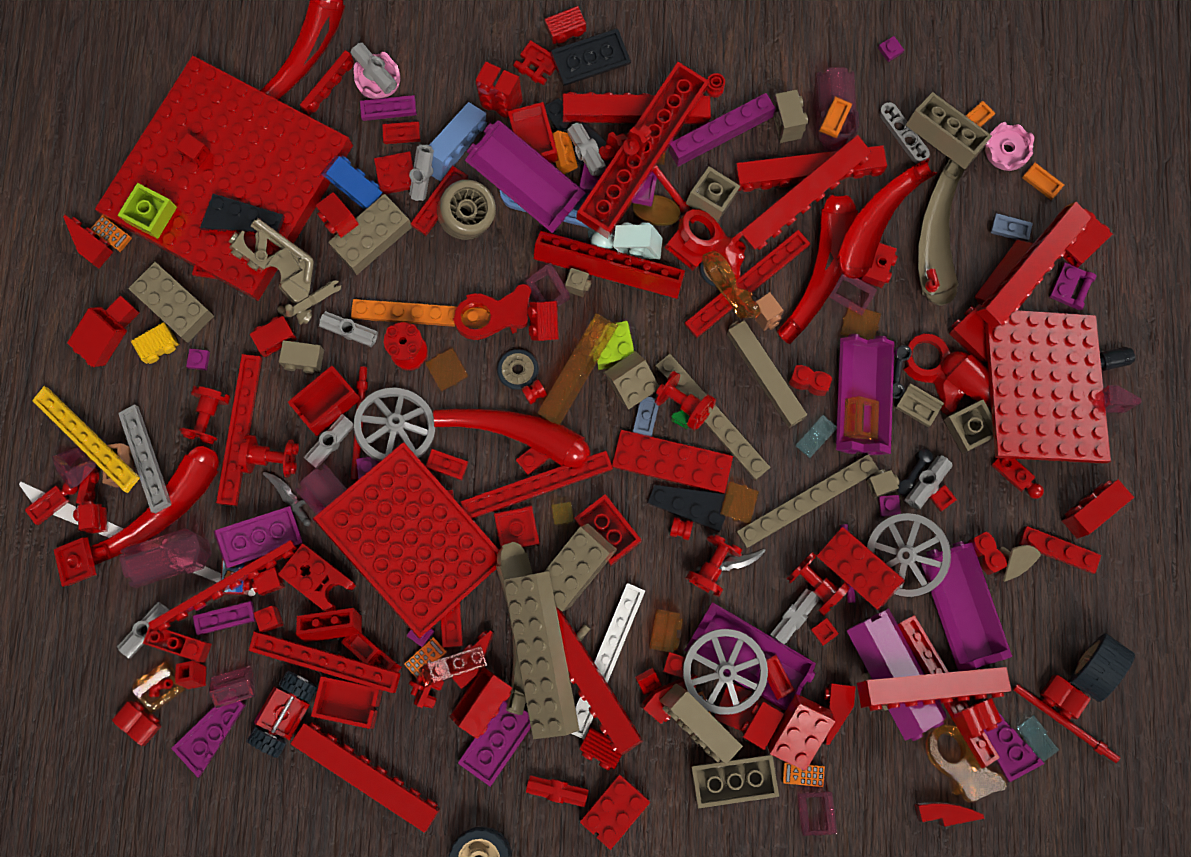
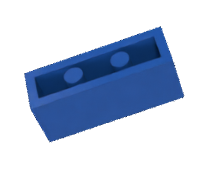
(352, 182)

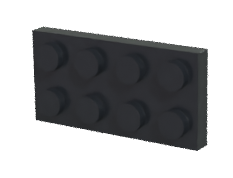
(590, 57)

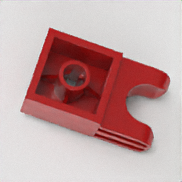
(320, 580)

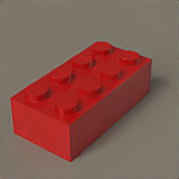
(860, 568)

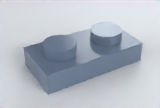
(1011, 227)
(646, 417)

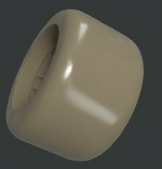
(470, 196)

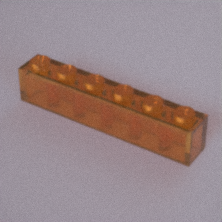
(577, 368)

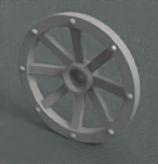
(390, 427)
(913, 551)
(719, 668)

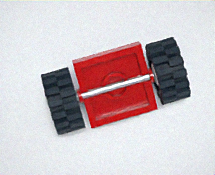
(281, 714)

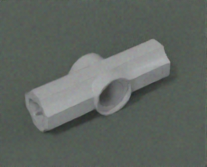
(373, 68)
(586, 149)
(421, 172)
(338, 325)
(320, 450)
(933, 474)
(795, 616)
(135, 638)

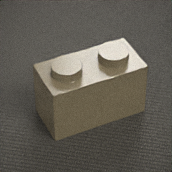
(301, 356)

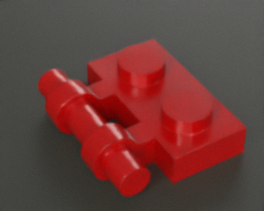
(539, 58)

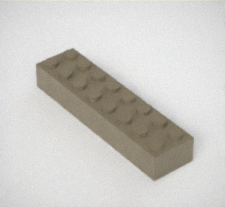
(541, 655)

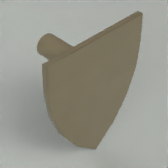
(1020, 560)

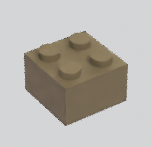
(789, 116)
(713, 193)
(632, 380)
(971, 426)

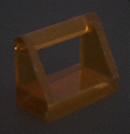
(855, 418)
(150, 680)

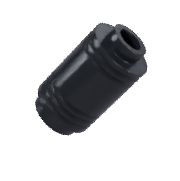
(1116, 358)

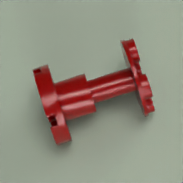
(405, 346)
(691, 405)
(206, 407)
(253, 454)
(710, 571)
(823, 588)

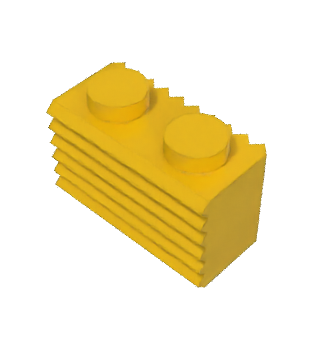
(155, 343)

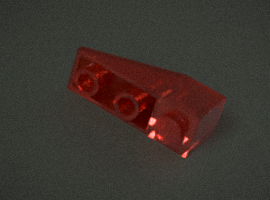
(453, 666)

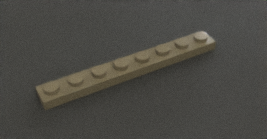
(717, 422)
(807, 501)

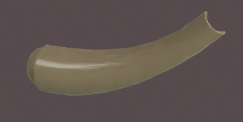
(935, 238)
(515, 566)

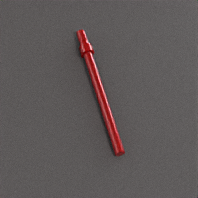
(671, 190)
(361, 386)
(1098, 746)

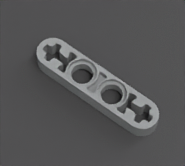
(900, 135)

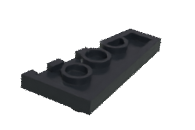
(555, 115)
(237, 216)
(692, 505)

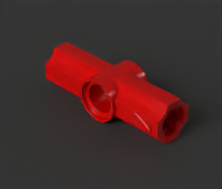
(557, 791)

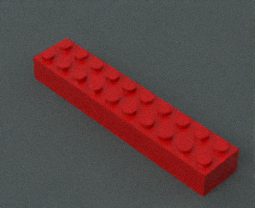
(628, 173)

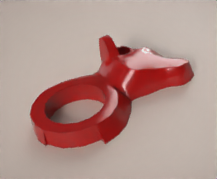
(728, 247)
(505, 313)
(947, 392)

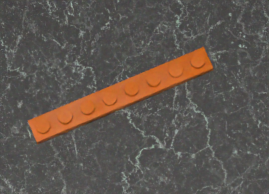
(416, 313)

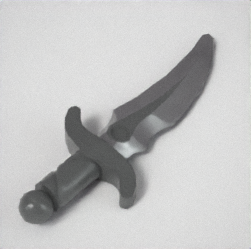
(288, 497)
(737, 562)

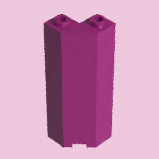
(524, 176)
(867, 372)
(967, 609)
(890, 656)
(796, 666)

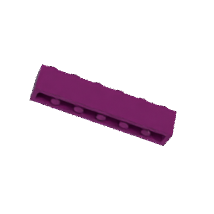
(721, 129)

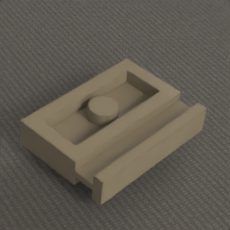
(919, 405)

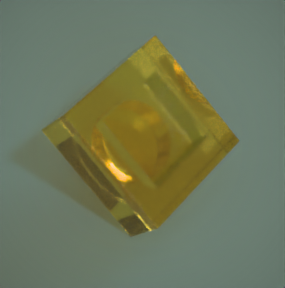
(562, 513)

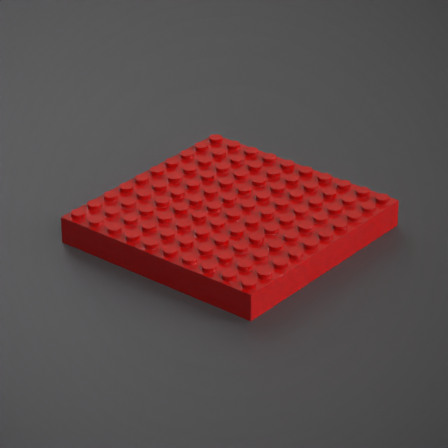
(257, 157)

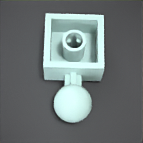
(634, 240)

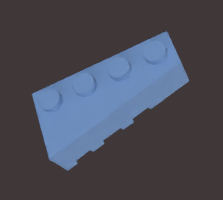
(456, 139)

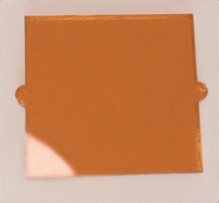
(862, 325)
(446, 369)
(739, 502)

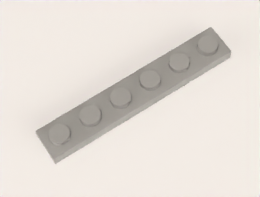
(144, 459)

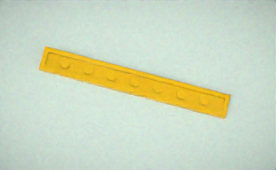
(86, 439)

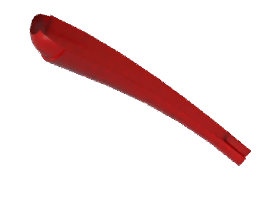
(293, 68)
(835, 221)
(858, 246)
(968, 375)
(541, 434)
(184, 490)

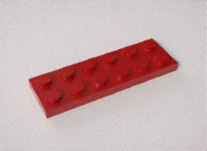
(672, 461)

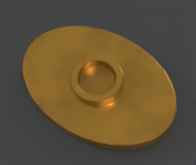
(661, 213)

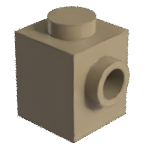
(578, 282)
(883, 483)

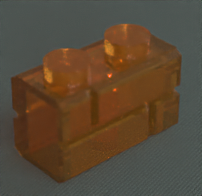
(665, 631)

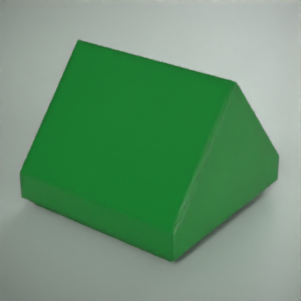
(681, 419)

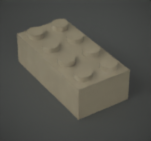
(948, 130)
(377, 230)
(171, 302)
(578, 565)
(700, 724)
(734, 782)

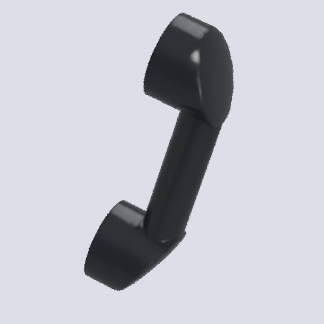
(901, 354)
(923, 457)

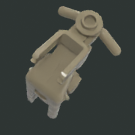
(294, 267)

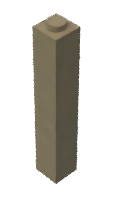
(766, 373)

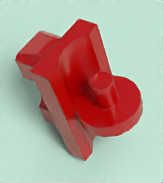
(637, 140)
(612, 146)
(422, 698)

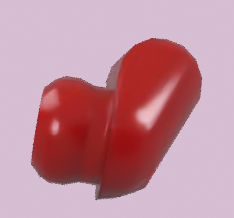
(933, 282)
(154, 691)

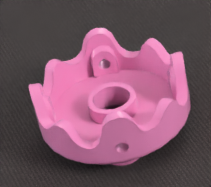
(370, 88)
(1015, 137)

